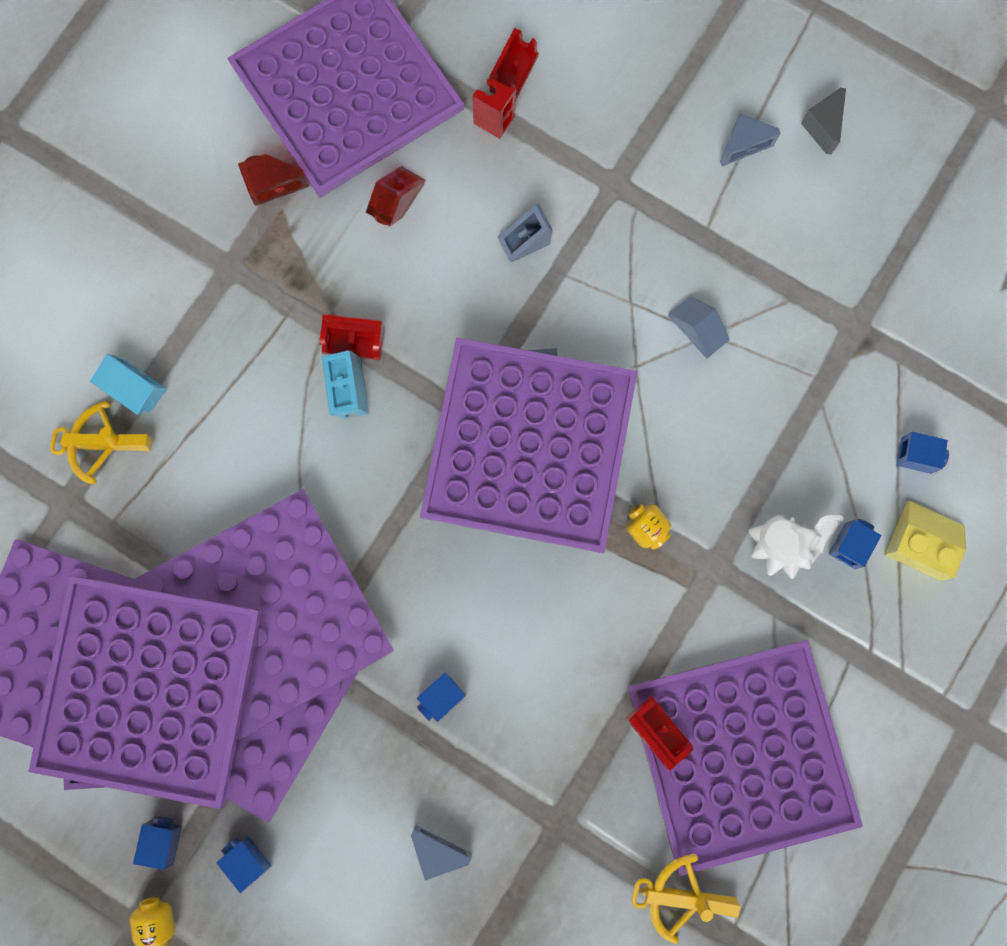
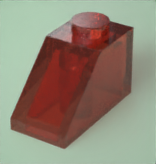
(270, 178)
(394, 196)

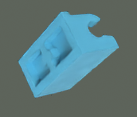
(127, 384)
(345, 384)

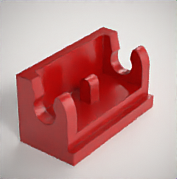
(515, 62)
(494, 111)
(358, 335)
(659, 733)

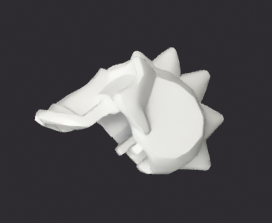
(790, 545)

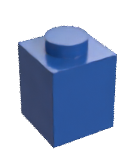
(922, 453)
(855, 543)
(440, 698)
(157, 843)
(243, 863)

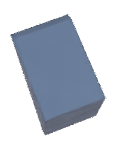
(748, 138)
(526, 234)
(700, 325)
(437, 854)

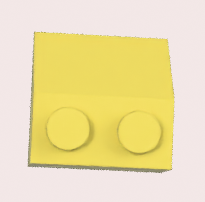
(928, 542)

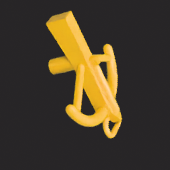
(105, 440)
(694, 900)

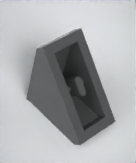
(825, 121)

